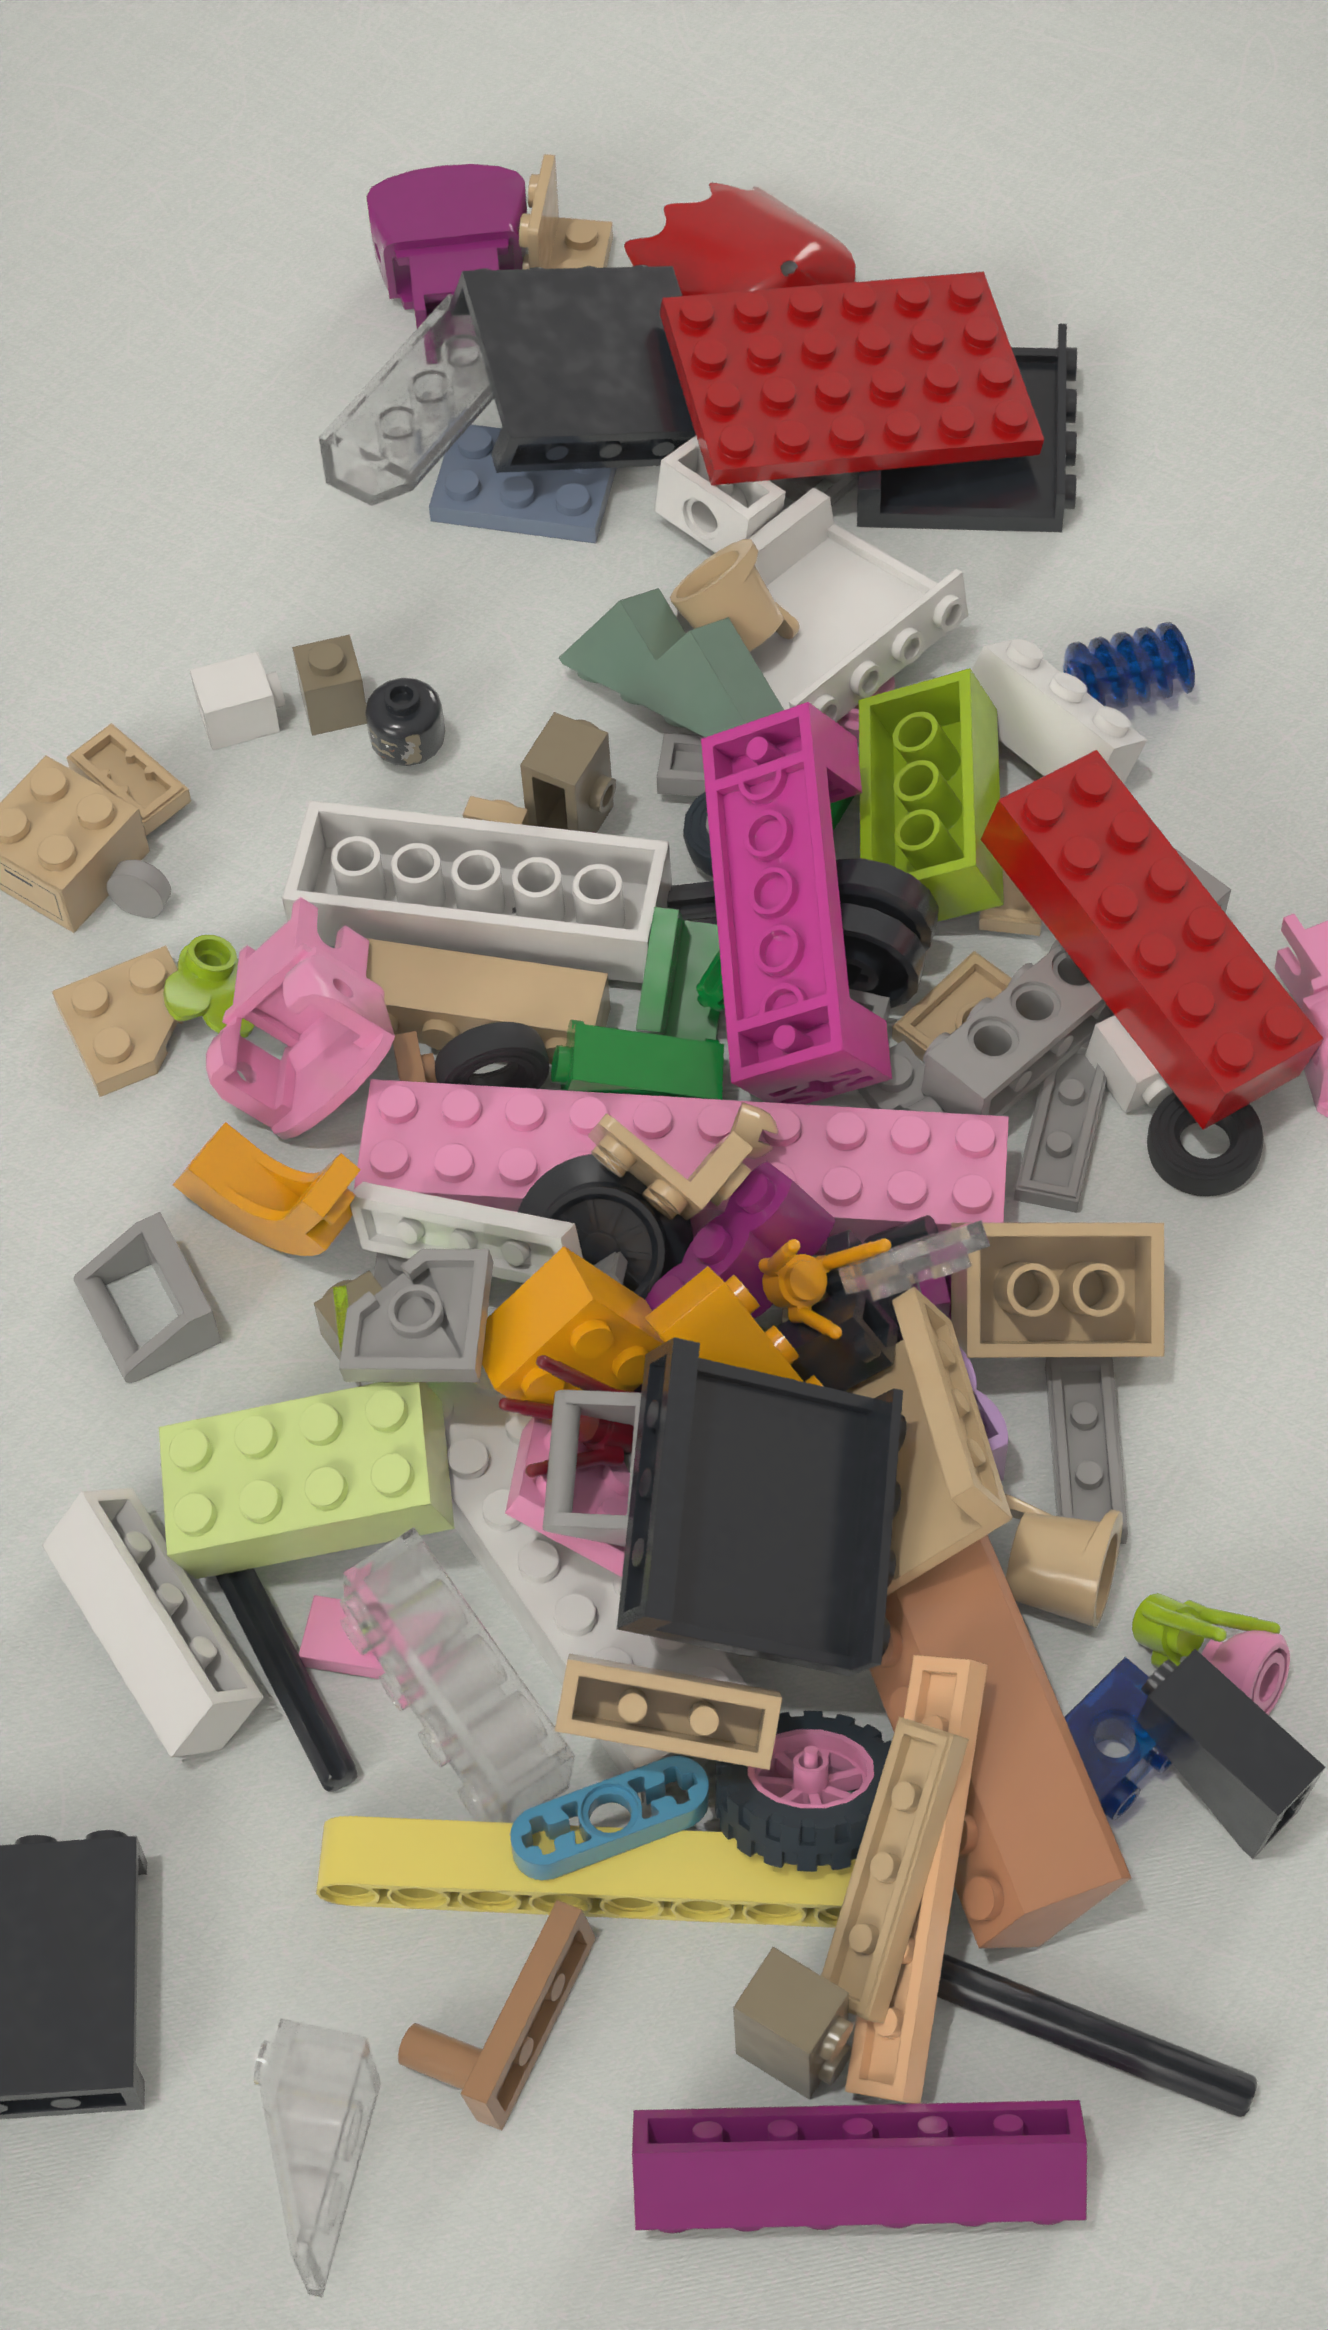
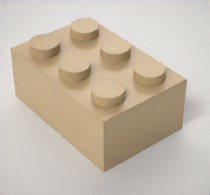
(1062, 1291)

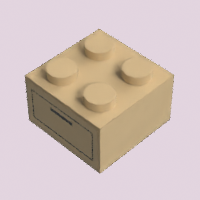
(64, 842)

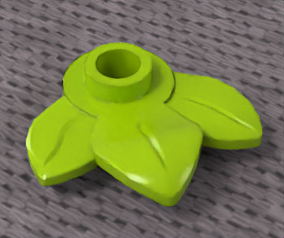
(204, 983)

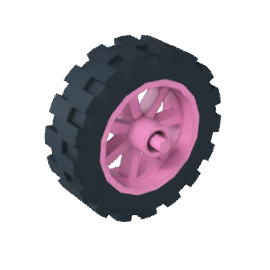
(801, 1804)

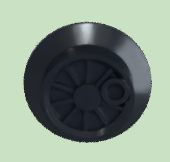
(611, 1219)

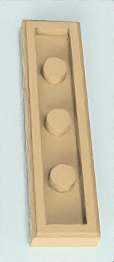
(893, 1865)

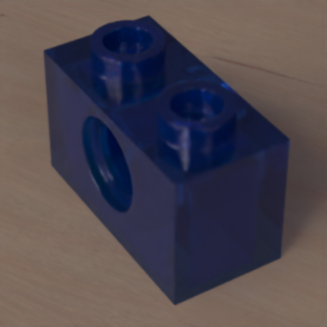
(1112, 1714)

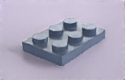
(529, 502)

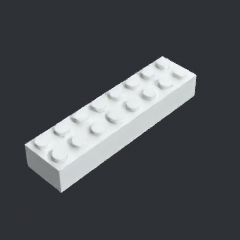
(551, 1590)

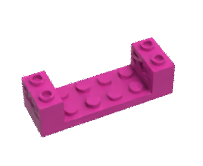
(779, 909)

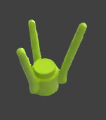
(1178, 1628)

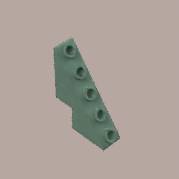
(691, 678)

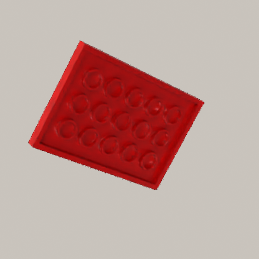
(849, 377)

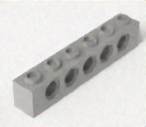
(1023, 1031)

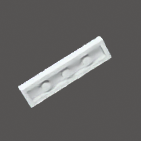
(408, 1221)

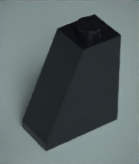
(1228, 1750)

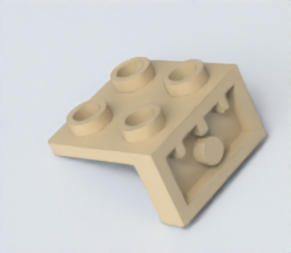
(556, 240)

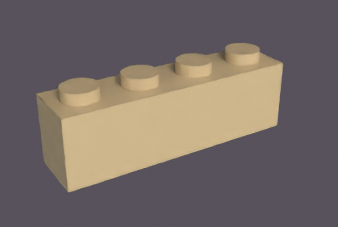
(455, 991)

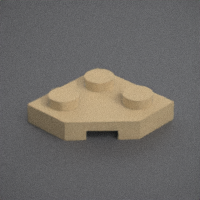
(120, 1020)

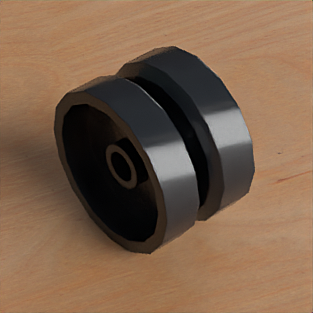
(885, 928)

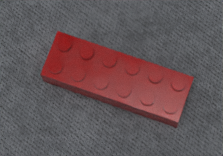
(1150, 939)

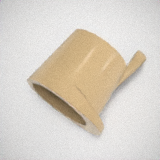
(733, 588)
(1063, 1561)

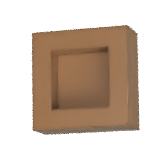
(410, 1062)

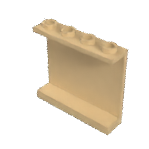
(946, 1460)

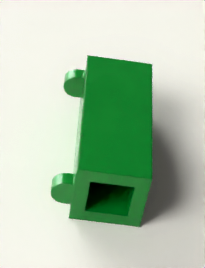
(637, 1063)

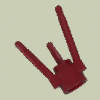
(605, 1438)

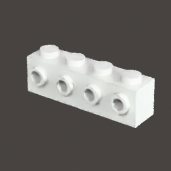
(152, 1622)

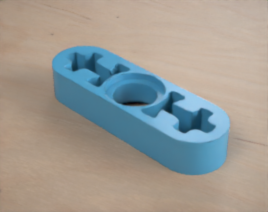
(665, 1819)

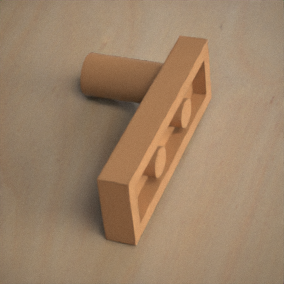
(497, 2073)

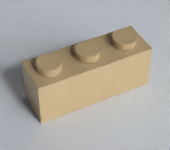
(668, 1711)

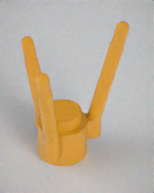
(801, 1280)

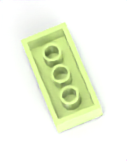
(305, 1477)

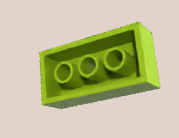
(932, 788)

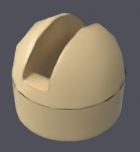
(749, 1125)

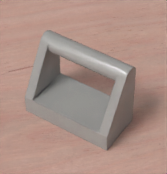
(190, 1333)
(567, 1409)

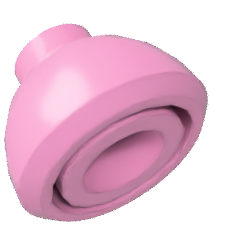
(1254, 1663)

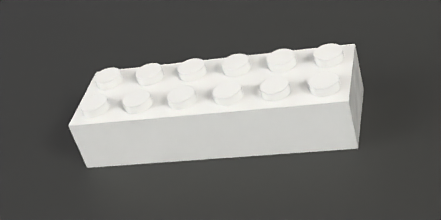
(456, 879)

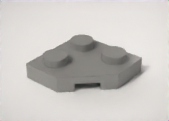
(423, 1322)

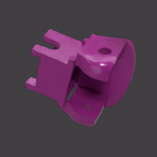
(444, 223)

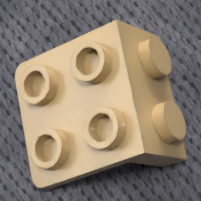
(666, 1188)

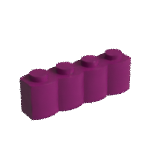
(756, 1223)

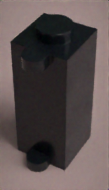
(860, 1352)

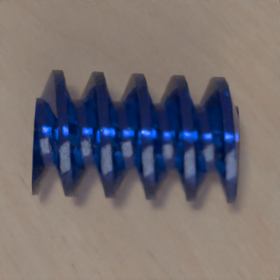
(1132, 664)

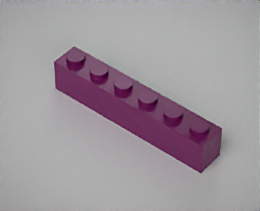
(859, 2165)

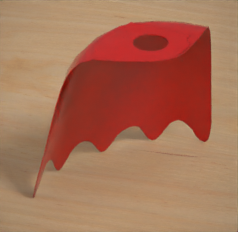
(740, 243)

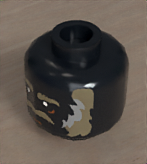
(405, 721)

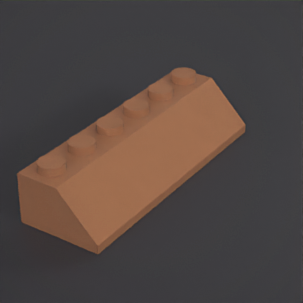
(1032, 1824)

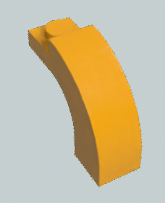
(267, 1199)

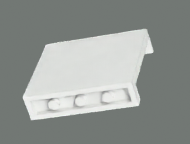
(854, 606)

